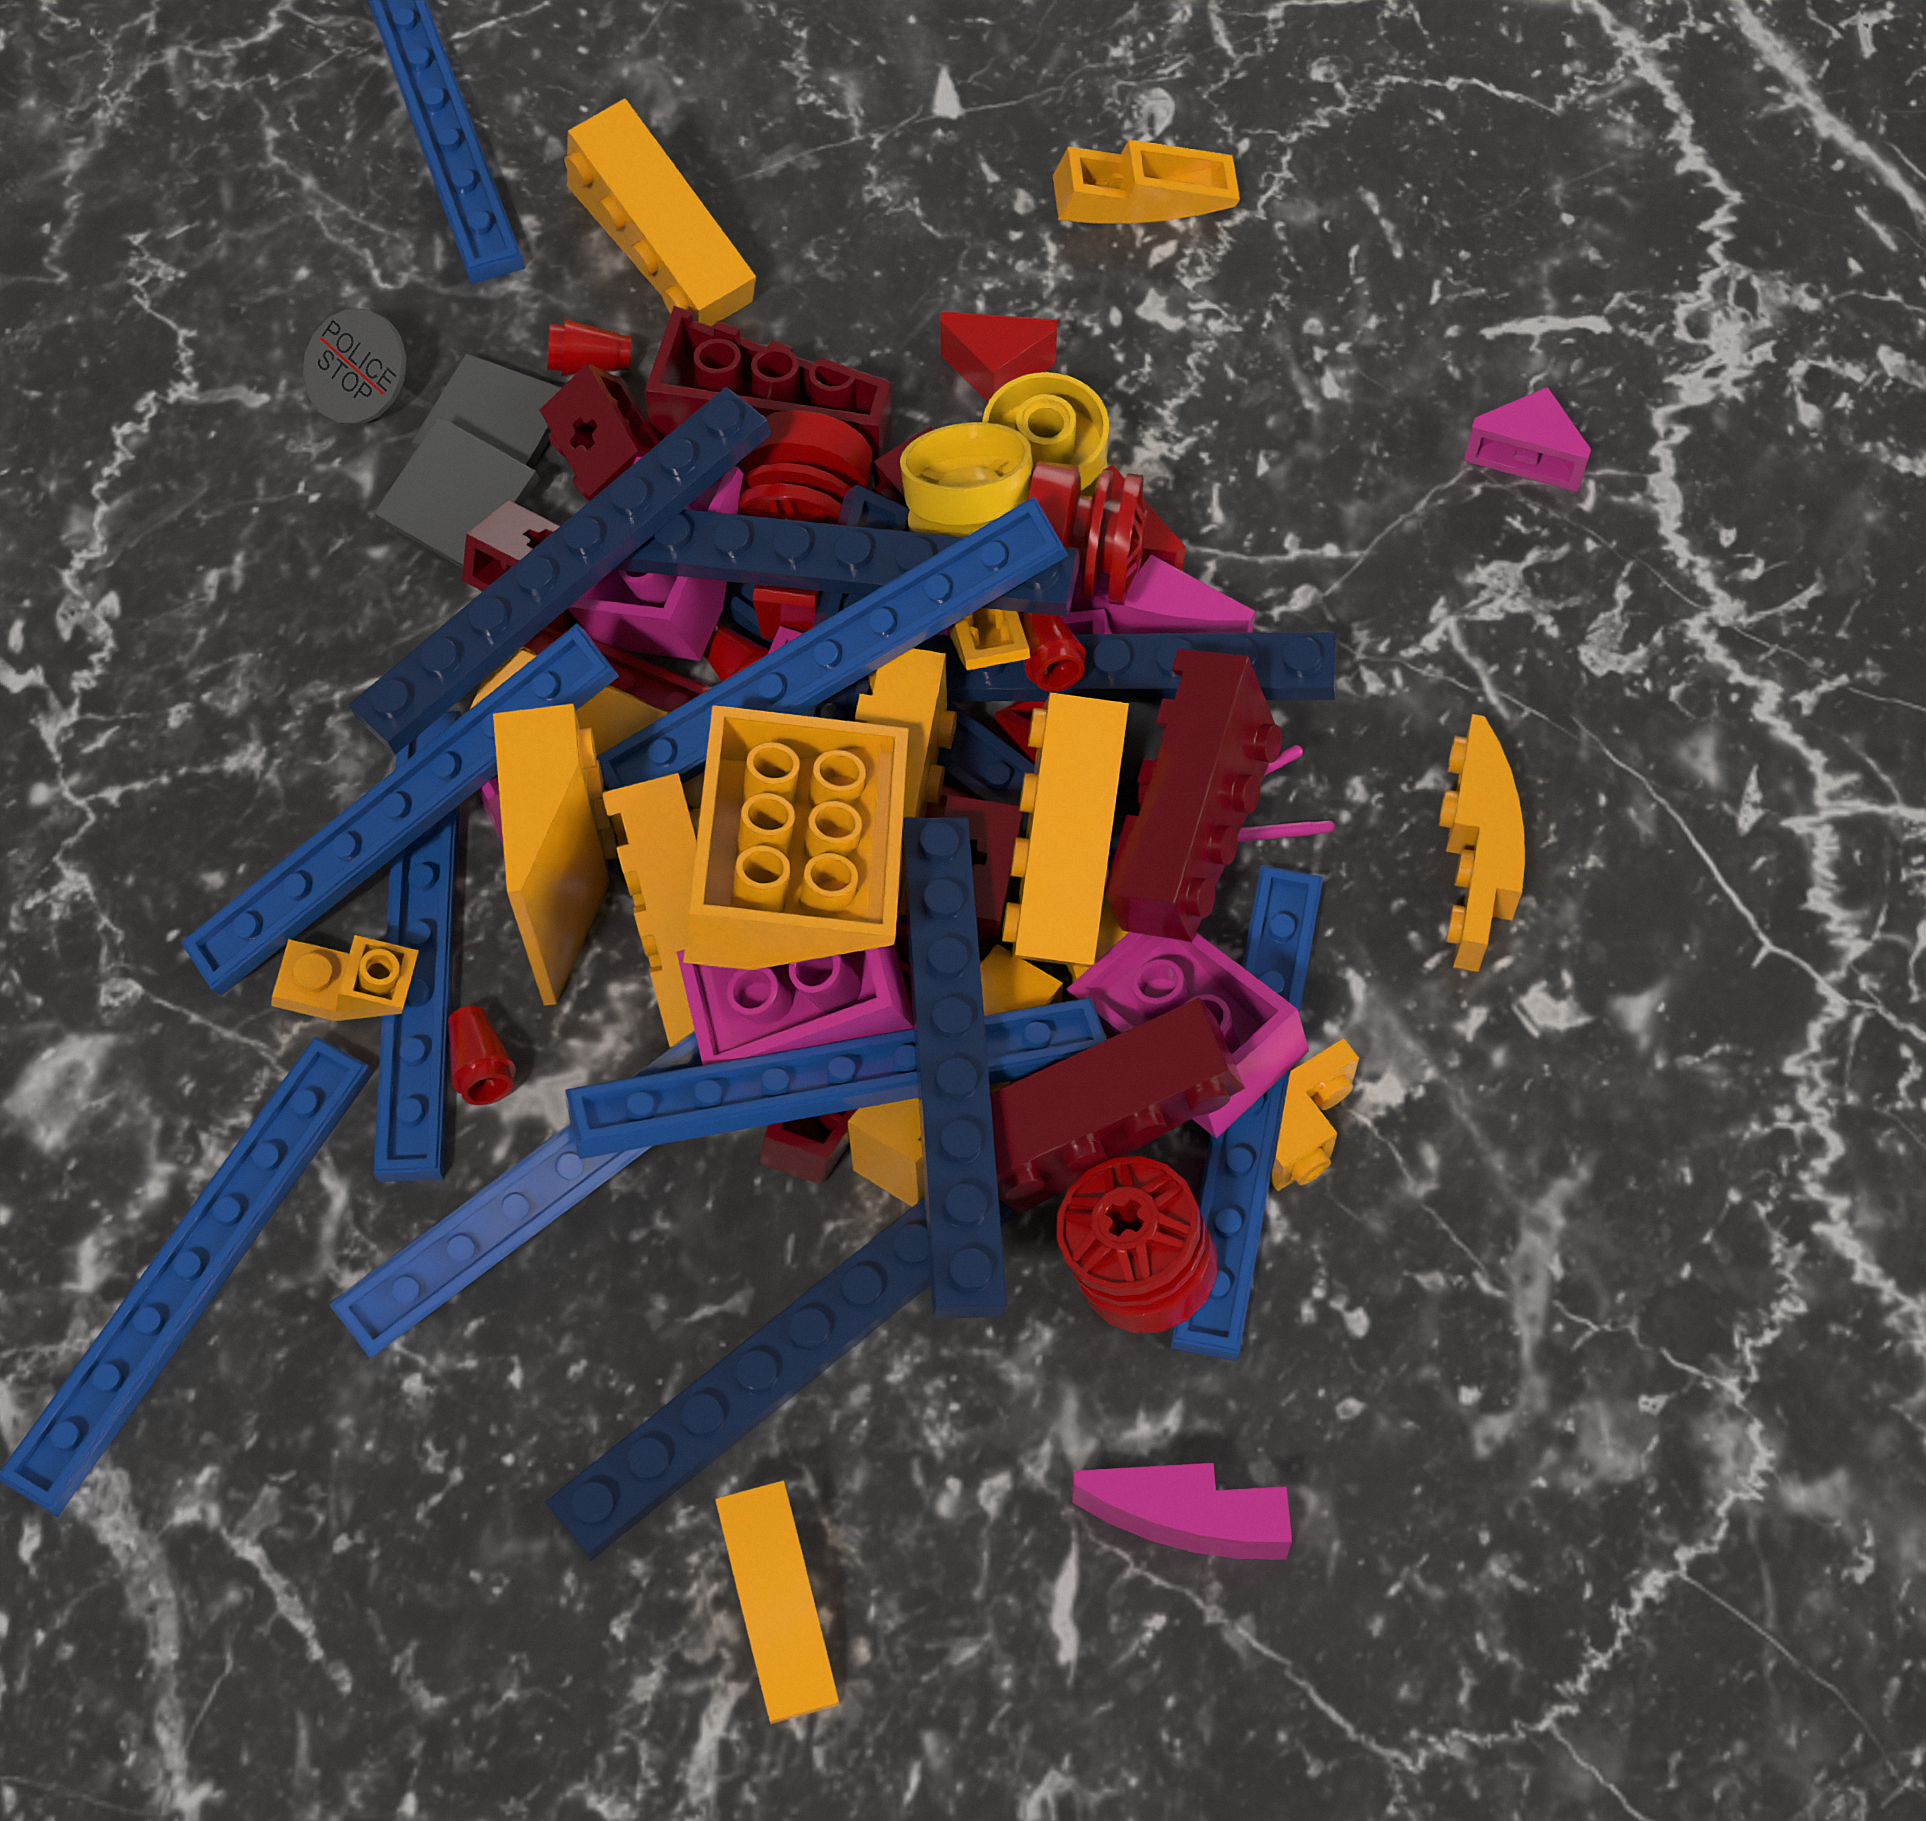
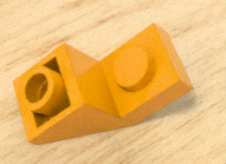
(343, 985)
(1304, 1133)

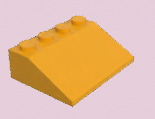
(552, 835)
(796, 839)

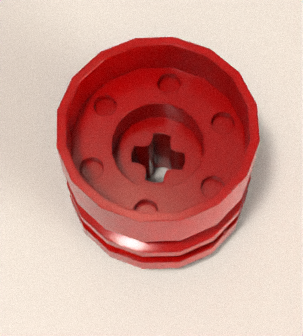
(804, 468)
(1102, 529)
(1137, 1244)

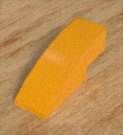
(1143, 184)
(777, 1602)

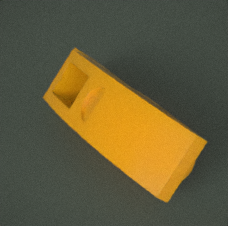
(1488, 836)

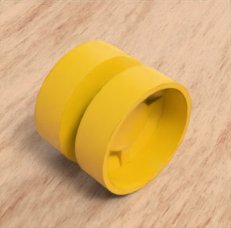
(1059, 419)
(964, 477)

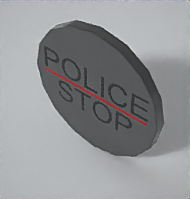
(354, 366)

